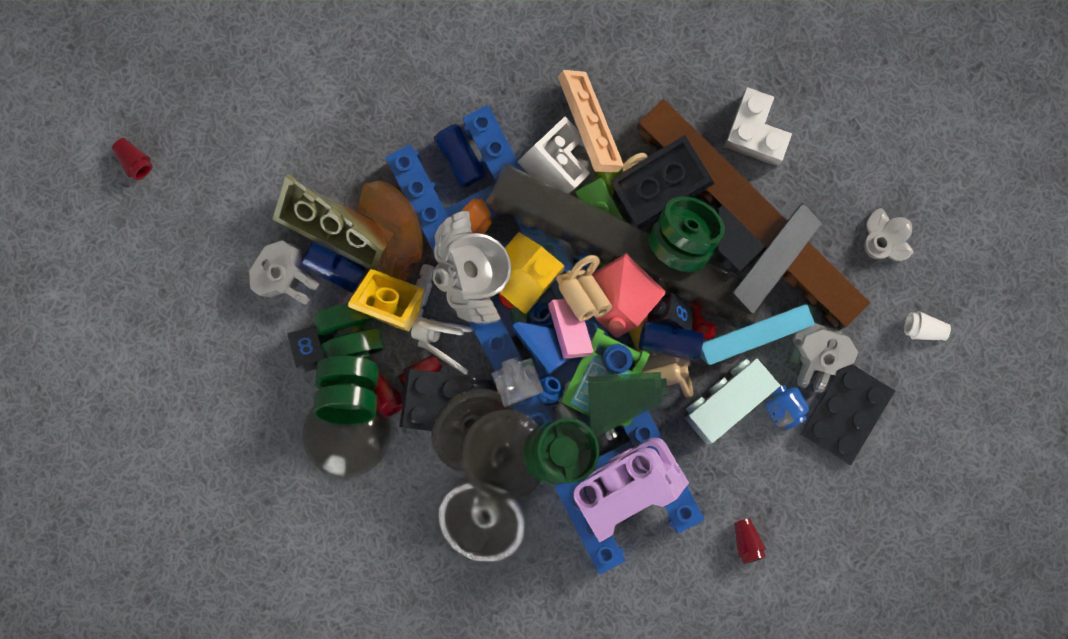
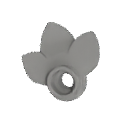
(891, 234)

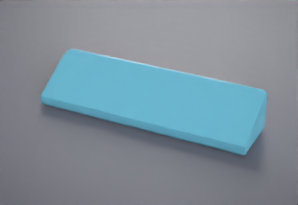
(756, 334)

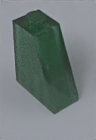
(622, 397)

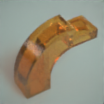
(398, 223)

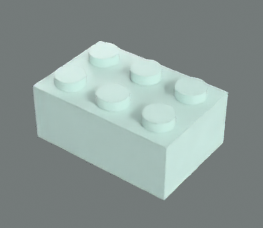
(730, 400)

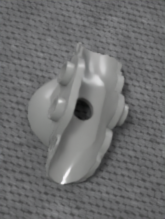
(469, 269)

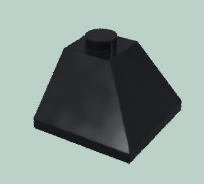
(737, 245)

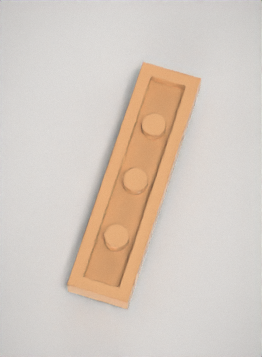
(590, 121)

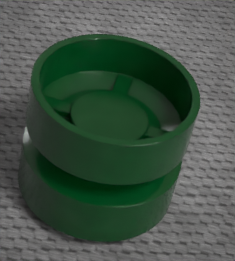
(349, 332)
(345, 390)
(561, 452)

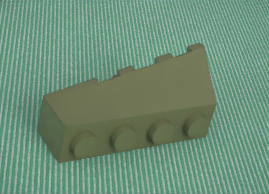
(330, 224)

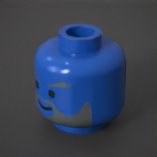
(787, 407)

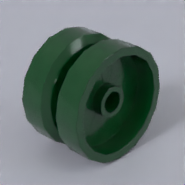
(686, 234)

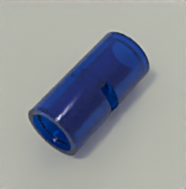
(460, 155)
(332, 267)
(670, 342)

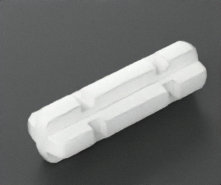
(425, 282)

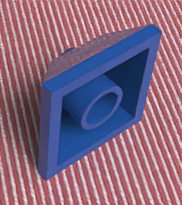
(542, 344)

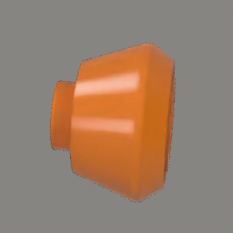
(479, 215)

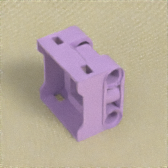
(629, 485)

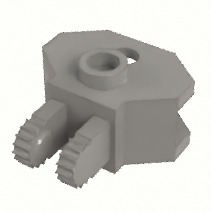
(280, 272)
(824, 351)

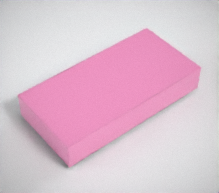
(570, 331)

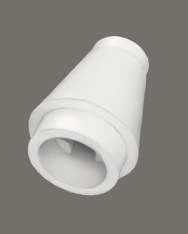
(925, 327)

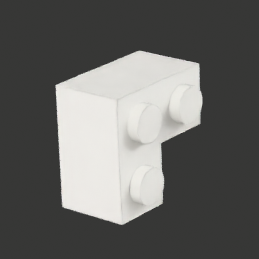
(750, 133)
(552, 160)

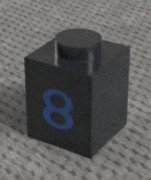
(672, 312)
(306, 348)

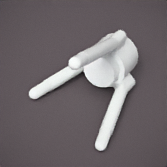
(429, 331)

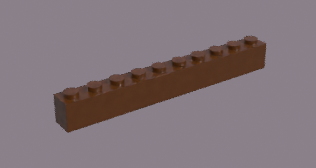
(810, 270)

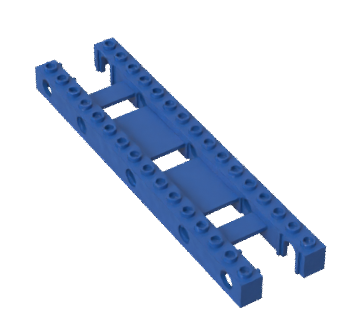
(497, 336)

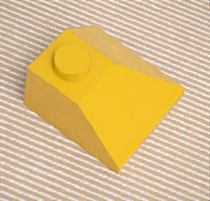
(531, 272)
(388, 300)

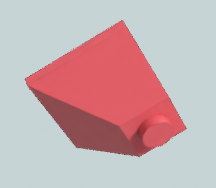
(629, 292)

